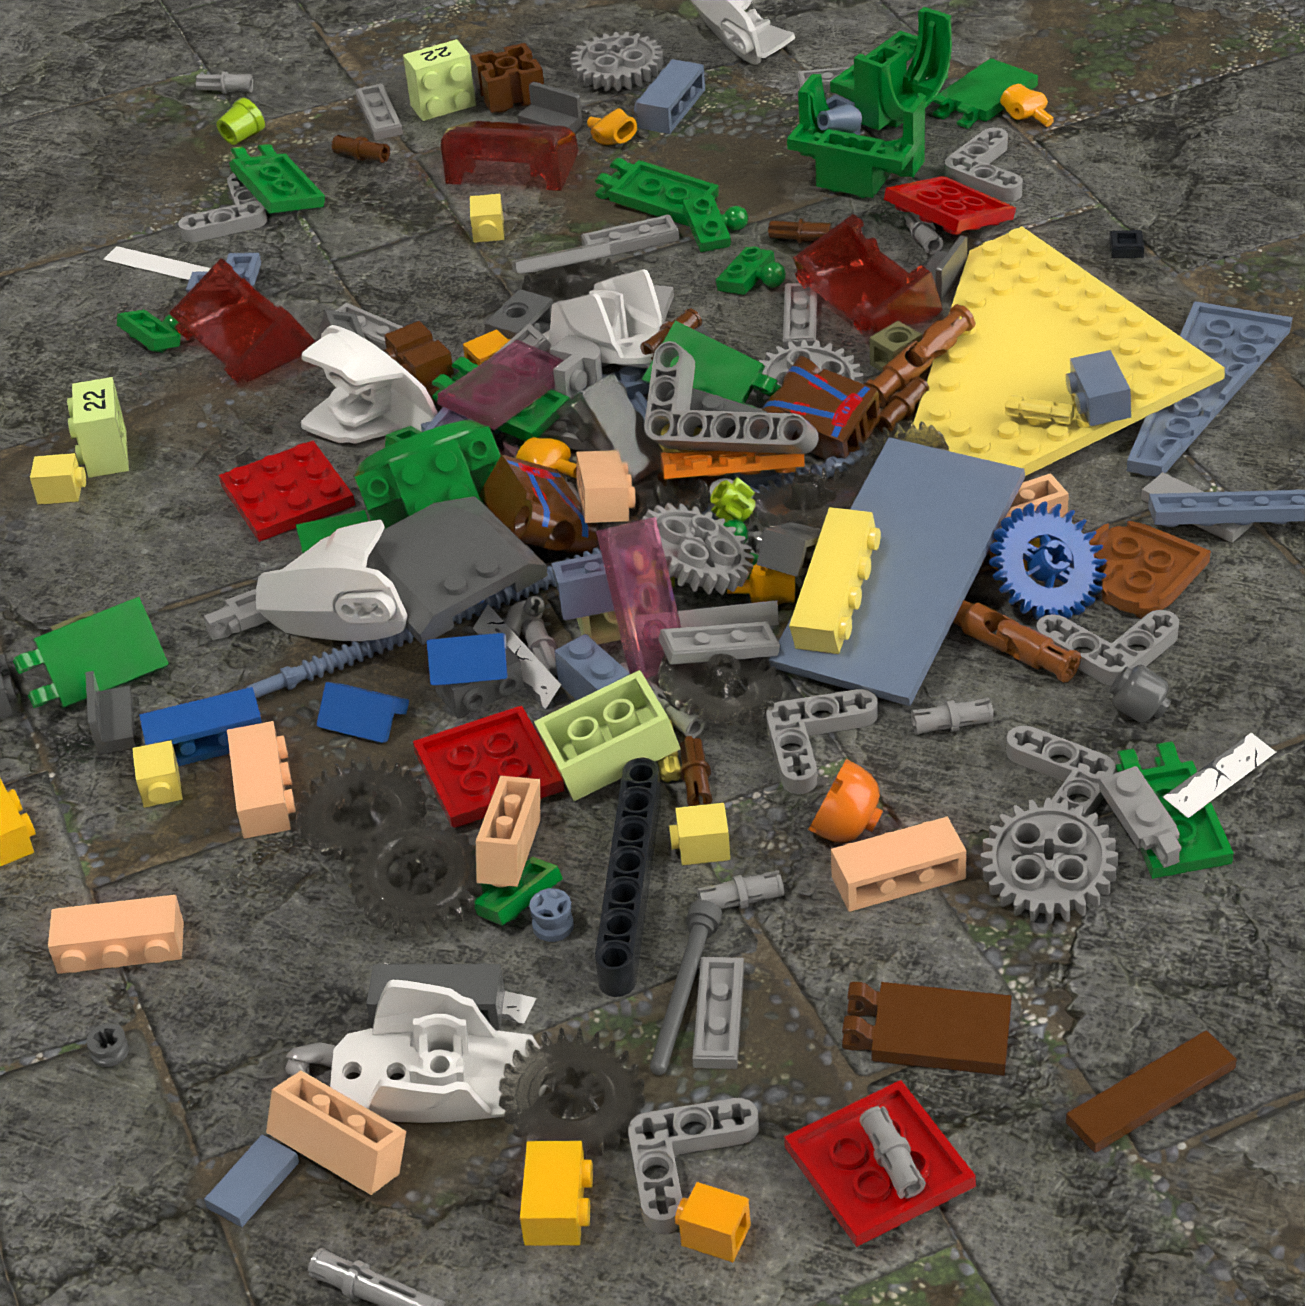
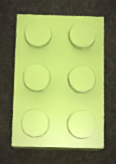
(604, 732)

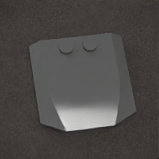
(451, 561)

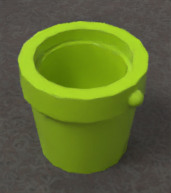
(240, 121)

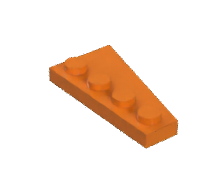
(723, 462)

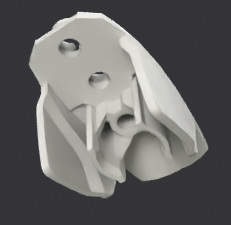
(740, 30)
(614, 316)
(370, 393)
(332, 591)
(440, 1047)

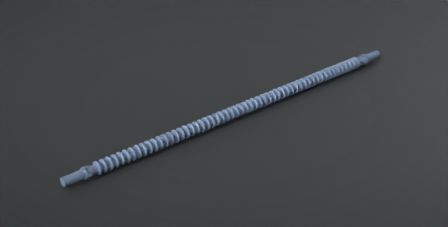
(290, 677)

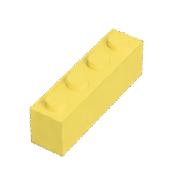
(834, 581)

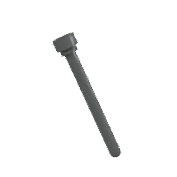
(702, 922)

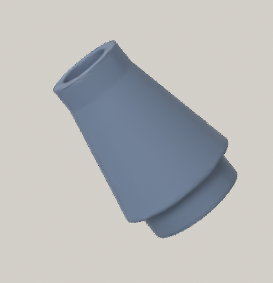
(842, 118)

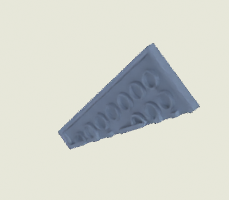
(1236, 341)

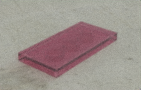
(502, 385)
(639, 591)

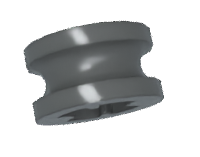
(113, 1054)

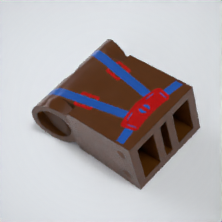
(834, 404)
(538, 507)

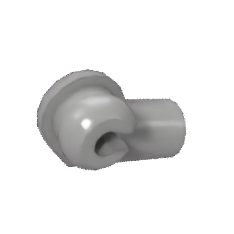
(522, 611)
(302, 1056)

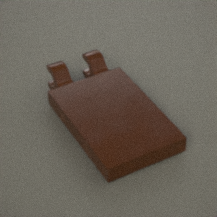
(929, 1026)

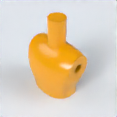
(1024, 103)
(612, 128)
(548, 453)
(768, 586)

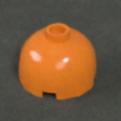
(848, 806)

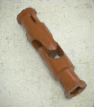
(934, 343)
(1017, 640)

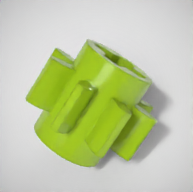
(732, 500)

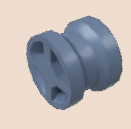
(551, 915)

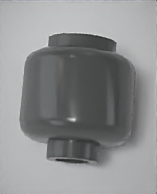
(1140, 693)

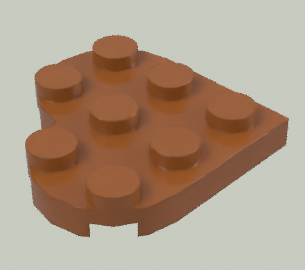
(1145, 566)

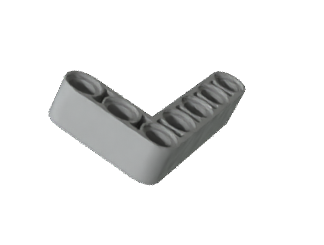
(715, 423)

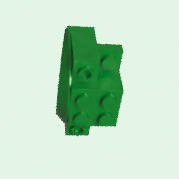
(881, 81)
(856, 161)
(427, 470)

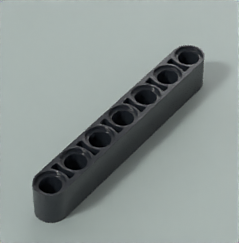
(628, 878)

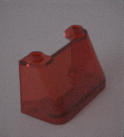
(545, 147)
(866, 282)
(239, 324)

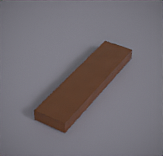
(1150, 1091)

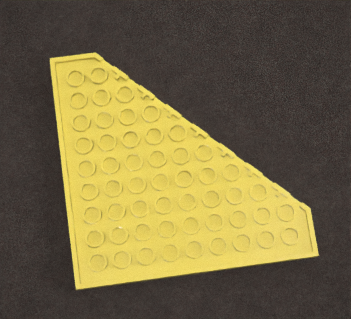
(1030, 320)

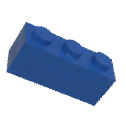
(201, 726)

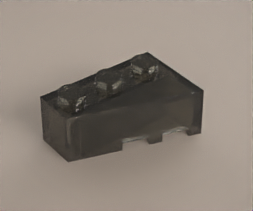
(612, 423)

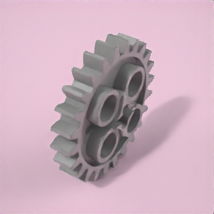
(617, 61)
(779, 364)
(702, 549)
(1049, 860)

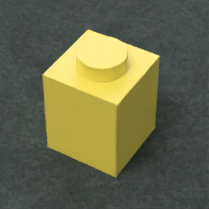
(486, 218)
(57, 478)
(157, 773)
(701, 834)

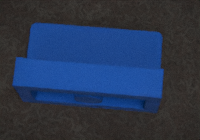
(467, 659)
(359, 711)

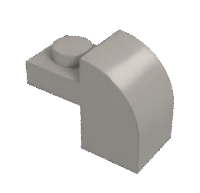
(580, 365)

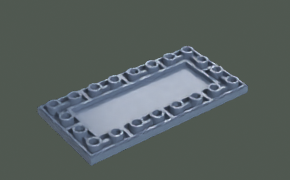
(935, 531)

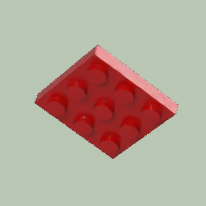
(949, 204)
(286, 490)
(470, 758)
(858, 1192)

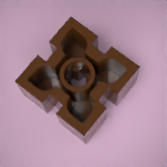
(506, 76)
(419, 354)

